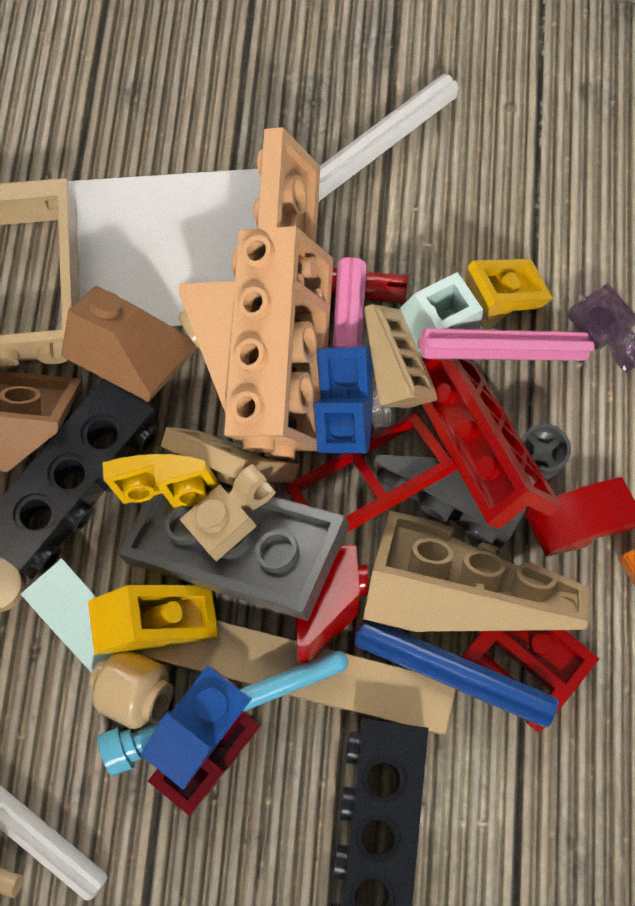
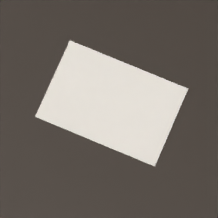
(161, 232)

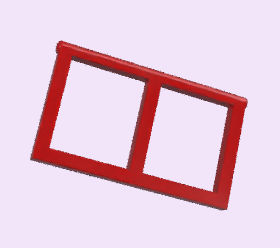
(383, 500)

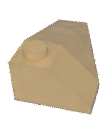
(443, 584)

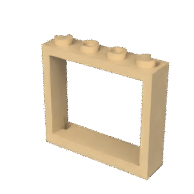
(37, 203)

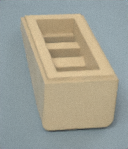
(396, 360)

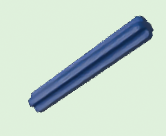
(457, 673)

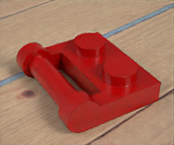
(548, 655)

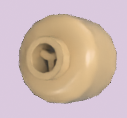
(131, 689)

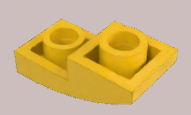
(177, 477)

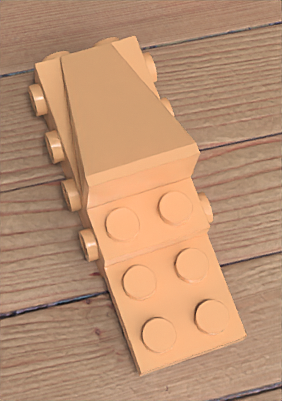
(267, 319)

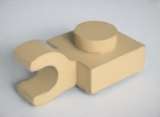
(223, 518)

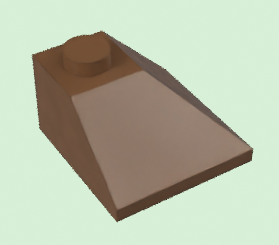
(123, 343)
(31, 412)

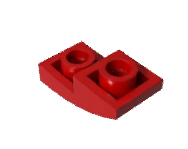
(584, 516)

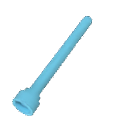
(122, 748)

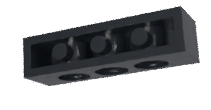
(71, 449)
(404, 751)

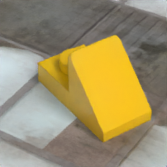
(506, 287)

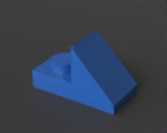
(195, 726)

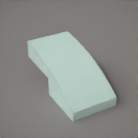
(63, 605)

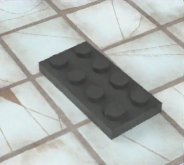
(273, 566)

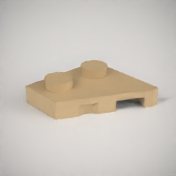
(226, 456)

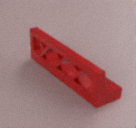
(485, 444)

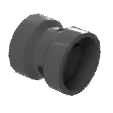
(548, 446)

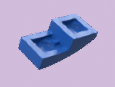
(346, 399)

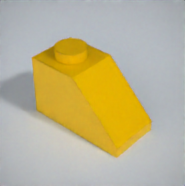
(151, 618)

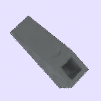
(443, 499)

